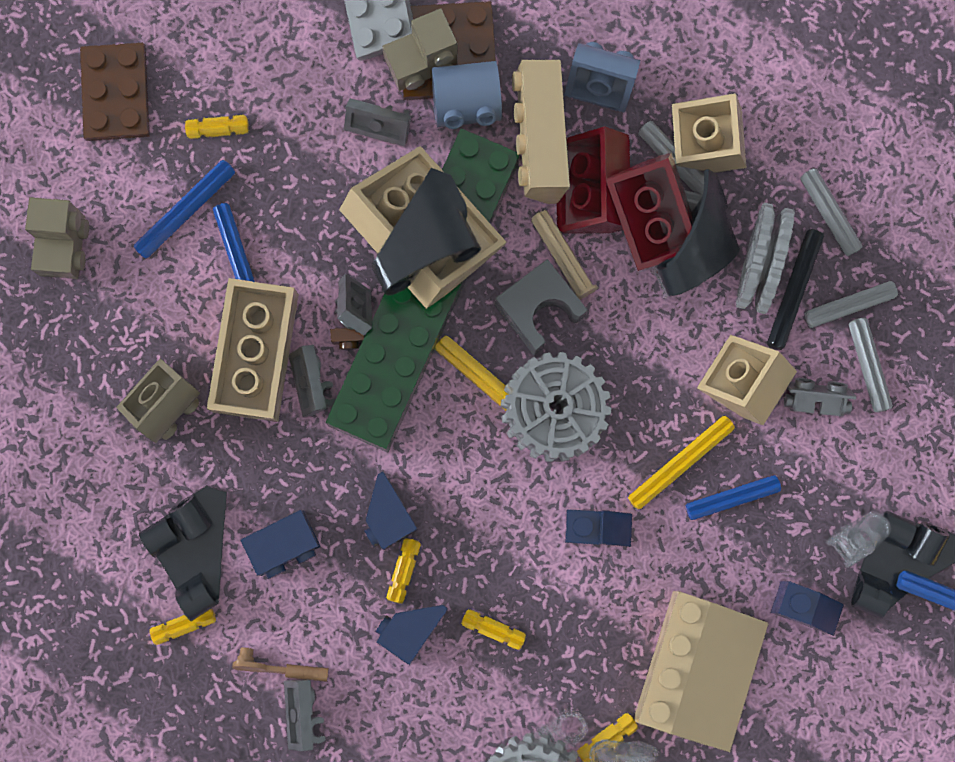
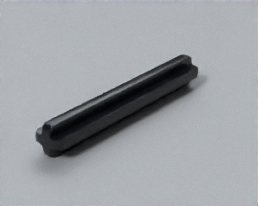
(795, 289)

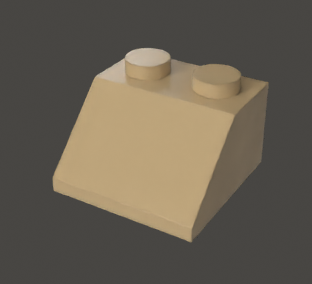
(709, 134)
(747, 378)

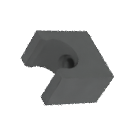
(533, 292)

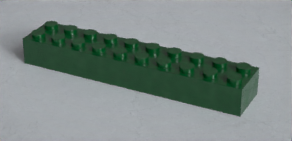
(405, 331)

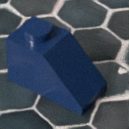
(387, 516)
(807, 607)
(408, 631)

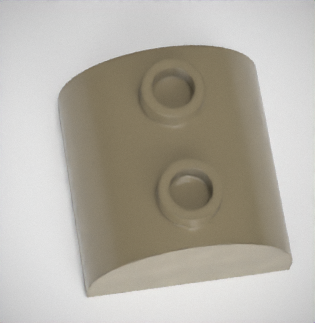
(159, 402)

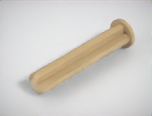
(563, 254)

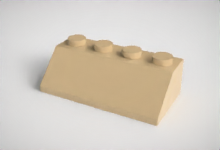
(542, 130)

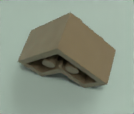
(414, 55)
(58, 237)

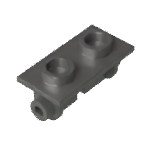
(832, 397)

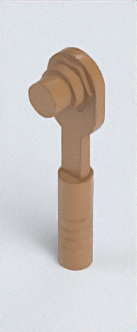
(246, 662)

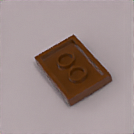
(114, 91)

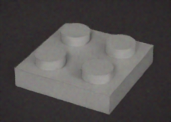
(376, 24)

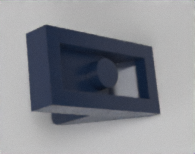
(598, 527)

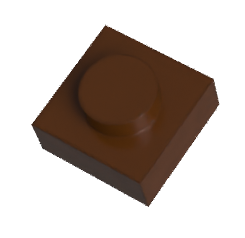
(346, 338)

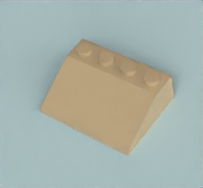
(379, 203)
(700, 671)

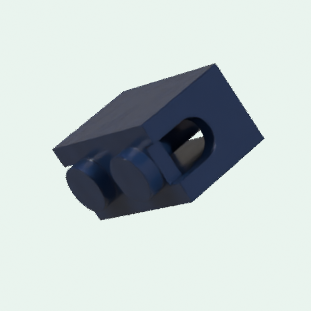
(280, 544)

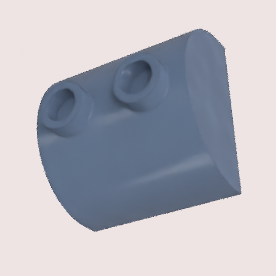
(602, 76)
(466, 94)

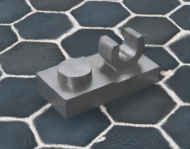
(377, 122)
(354, 305)
(306, 374)
(298, 705)

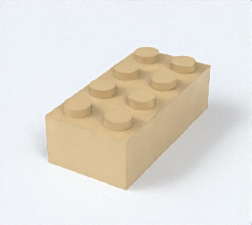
(253, 350)

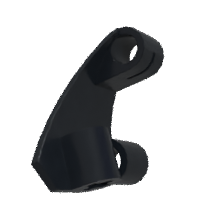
(426, 233)
(707, 247)
(908, 547)
(191, 548)

